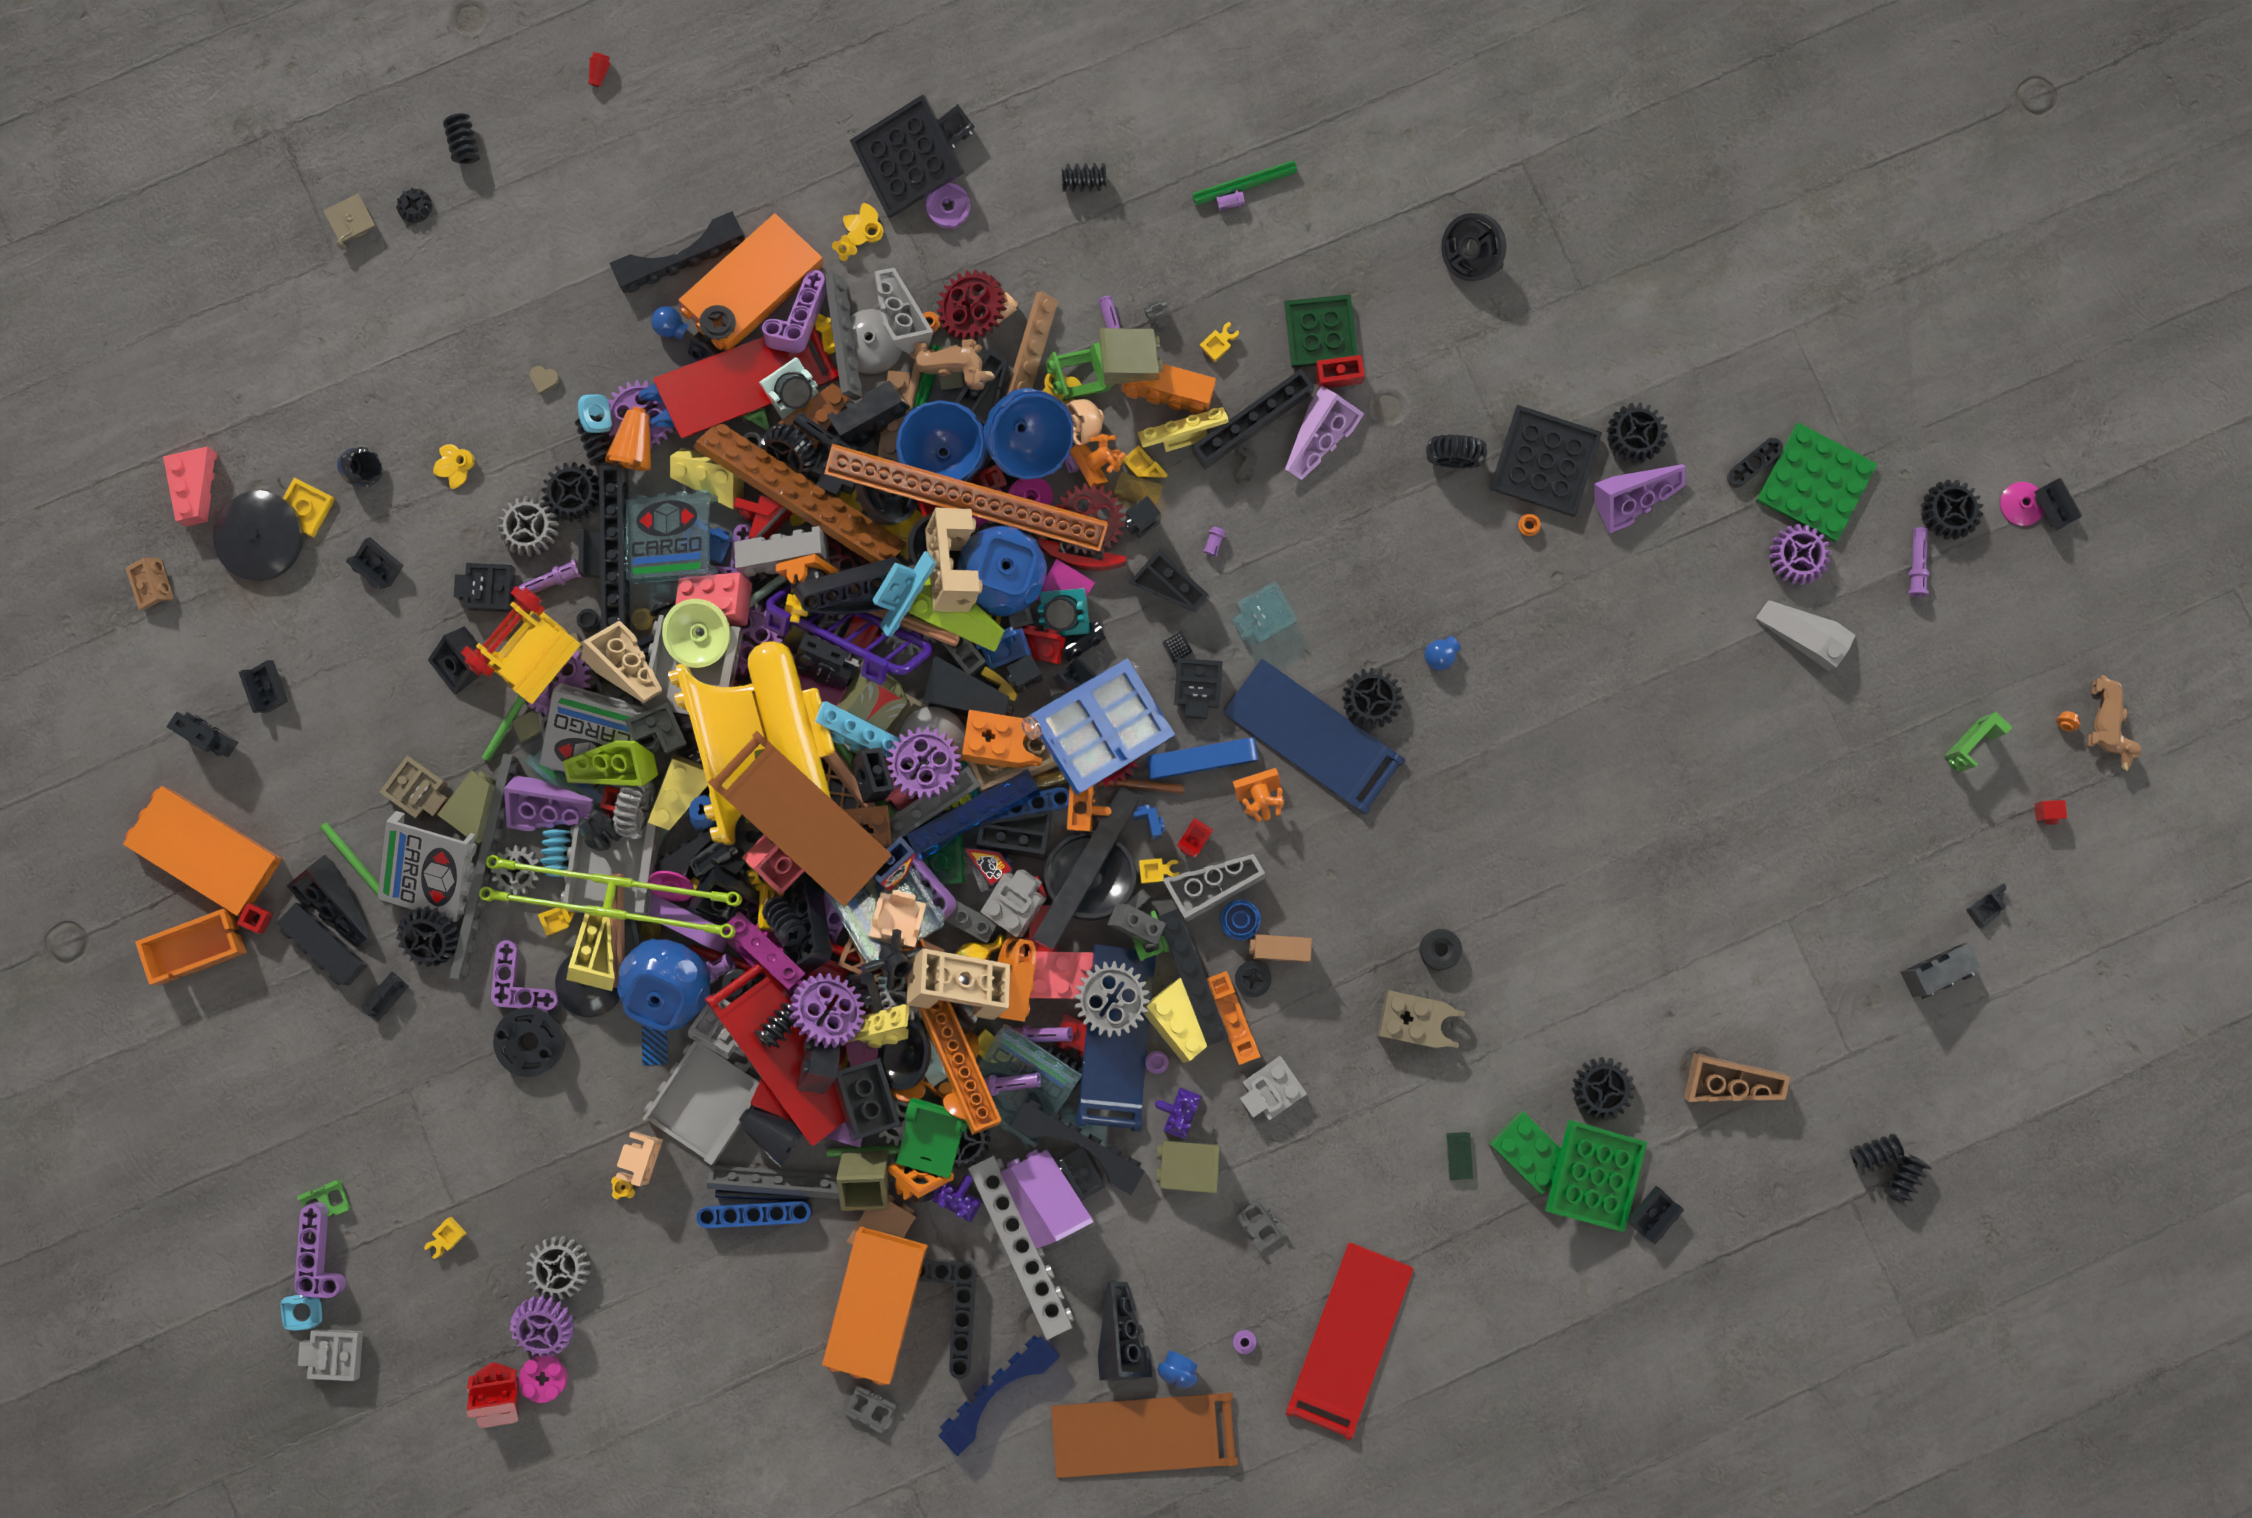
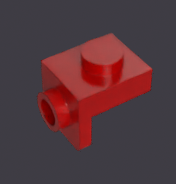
(1194, 838)

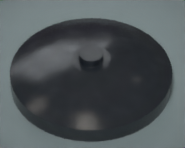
(258, 536)
(1110, 887)

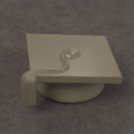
(349, 219)

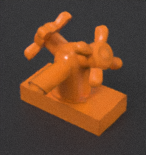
(1092, 462)
(1259, 788)
(1081, 810)

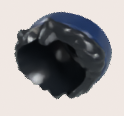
(359, 467)

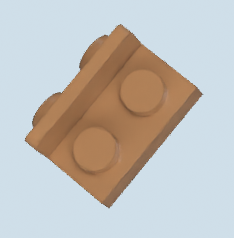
(149, 582)

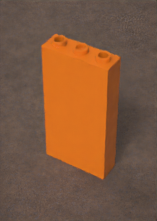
(753, 279)
(201, 850)
(874, 1305)

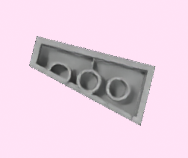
(762, 555)
(1208, 887)

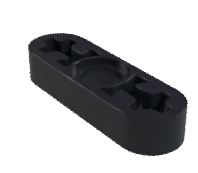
(1754, 471)

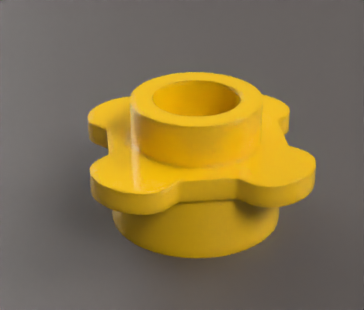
(848, 243)
(618, 1192)

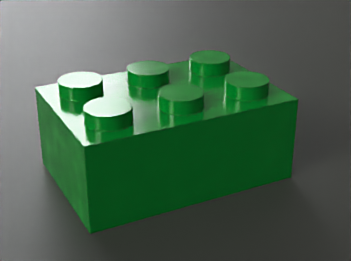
(1527, 1151)

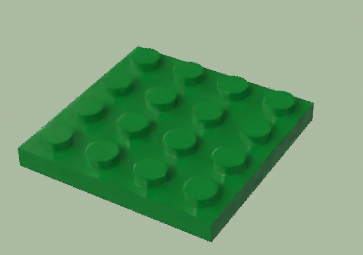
(1816, 482)
(1596, 1176)

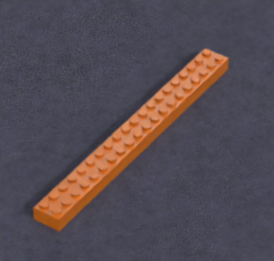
(958, 494)
(959, 1063)

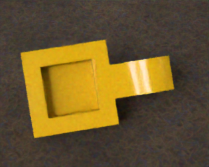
(794, 607)

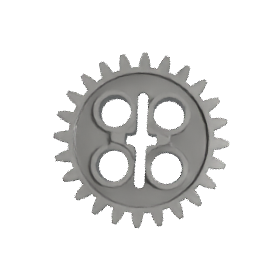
(1094, 988)

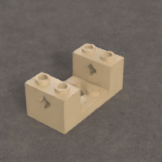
(951, 588)
(937, 975)

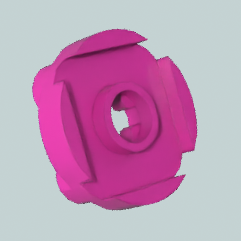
(531, 1386)

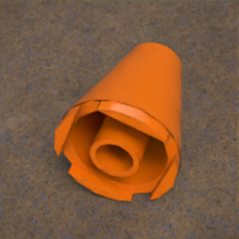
(632, 441)

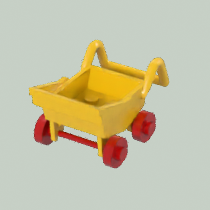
(531, 654)

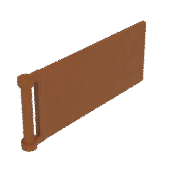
(802, 820)
(1141, 1435)

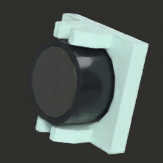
(789, 390)

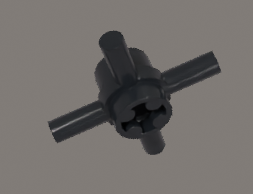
(892, 960)

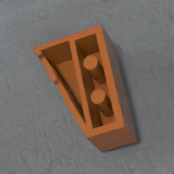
(819, 407)

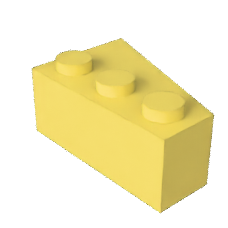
(702, 473)
(680, 786)
(593, 954)
(1176, 1021)

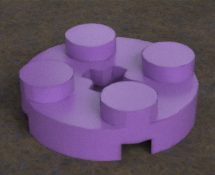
(951, 218)

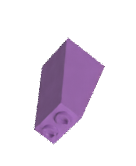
(1044, 1198)

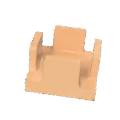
(897, 912)
(639, 1159)

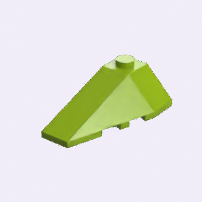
(971, 625)
(612, 764)

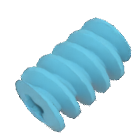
(555, 850)

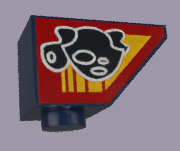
(990, 864)
(897, 865)

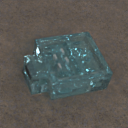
(1263, 614)

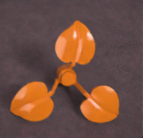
(944, 1092)

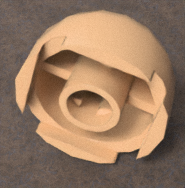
(1086, 420)

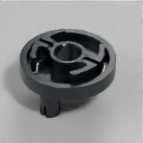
(1489, 255)
(882, 507)
(510, 1034)

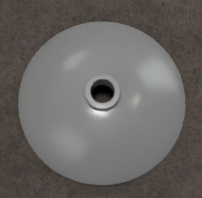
(877, 354)
(935, 718)

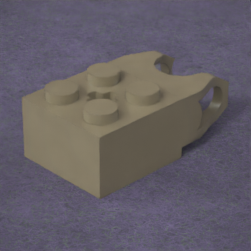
(1425, 1020)

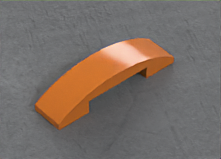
(1233, 1018)

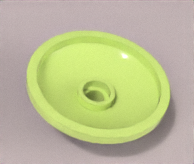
(682, 635)

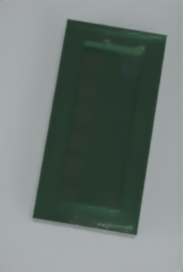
(1459, 1155)

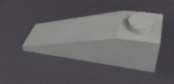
(900, 312)
(1813, 635)

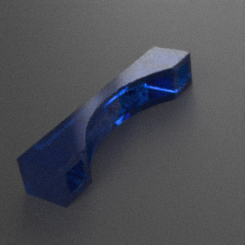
(947, 827)
(1033, 1360)

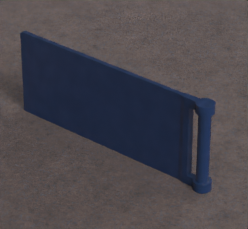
(1311, 734)
(1116, 1065)

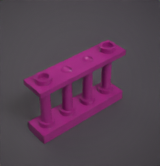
(755, 946)

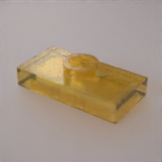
(1137, 488)

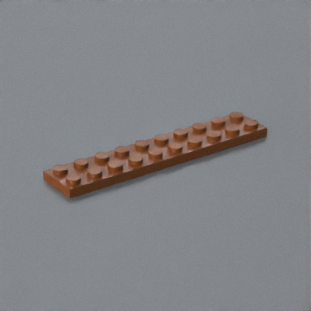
(799, 494)

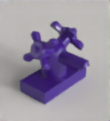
(1180, 1112)
(957, 1199)

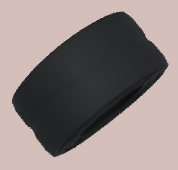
(1453, 945)

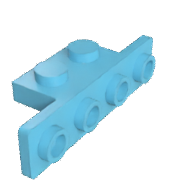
(900, 591)
(854, 731)

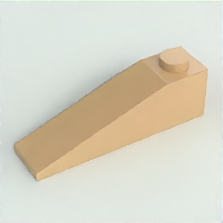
(618, 659)

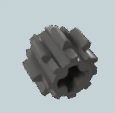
(1158, 313)

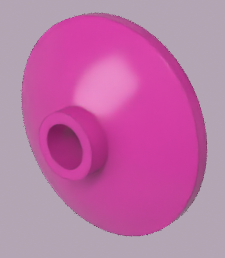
(1033, 489)
(2013, 508)
(671, 879)

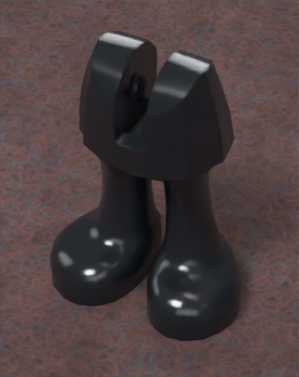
(592, 829)

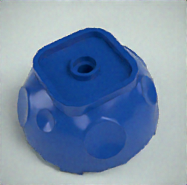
(938, 428)
(1040, 443)
(1005, 590)
(669, 973)

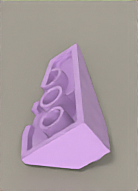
(1323, 426)

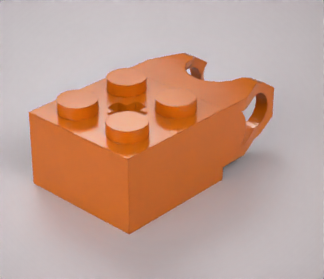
(1006, 744)
(1021, 977)

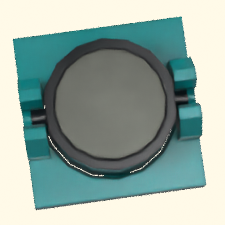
(1063, 612)

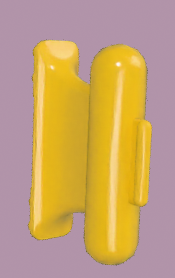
(730, 715)

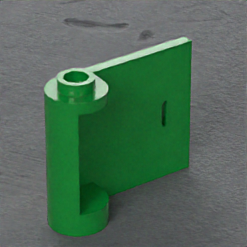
(930, 1138)

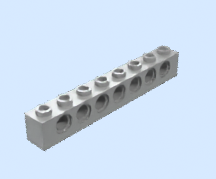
(1050, 1325)

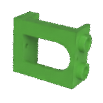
(1056, 363)
(1990, 725)

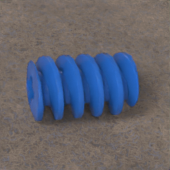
(698, 821)

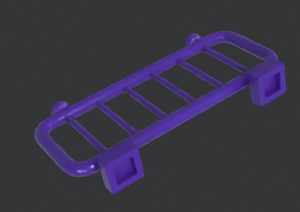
(873, 666)

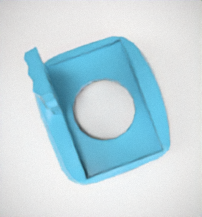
(594, 406)
(287, 1309)

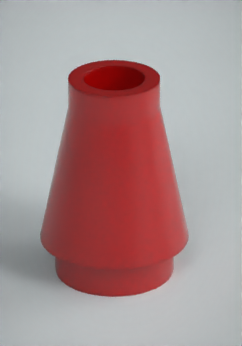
(598, 68)

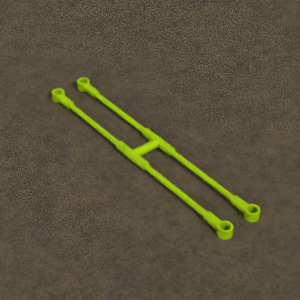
(612, 882)

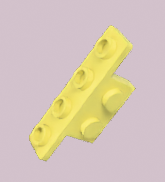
(1183, 431)
(884, 1027)

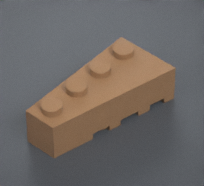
(1725, 1080)

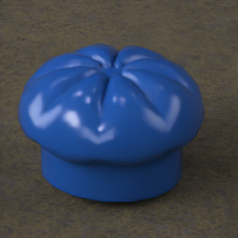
(1240, 919)
(1178, 1370)

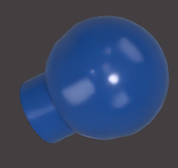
(668, 322)
(1442, 653)

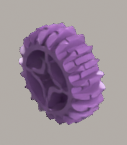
(1794, 547)
(542, 1334)

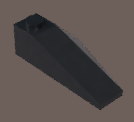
(724, 881)
(326, 891)
(1121, 1344)

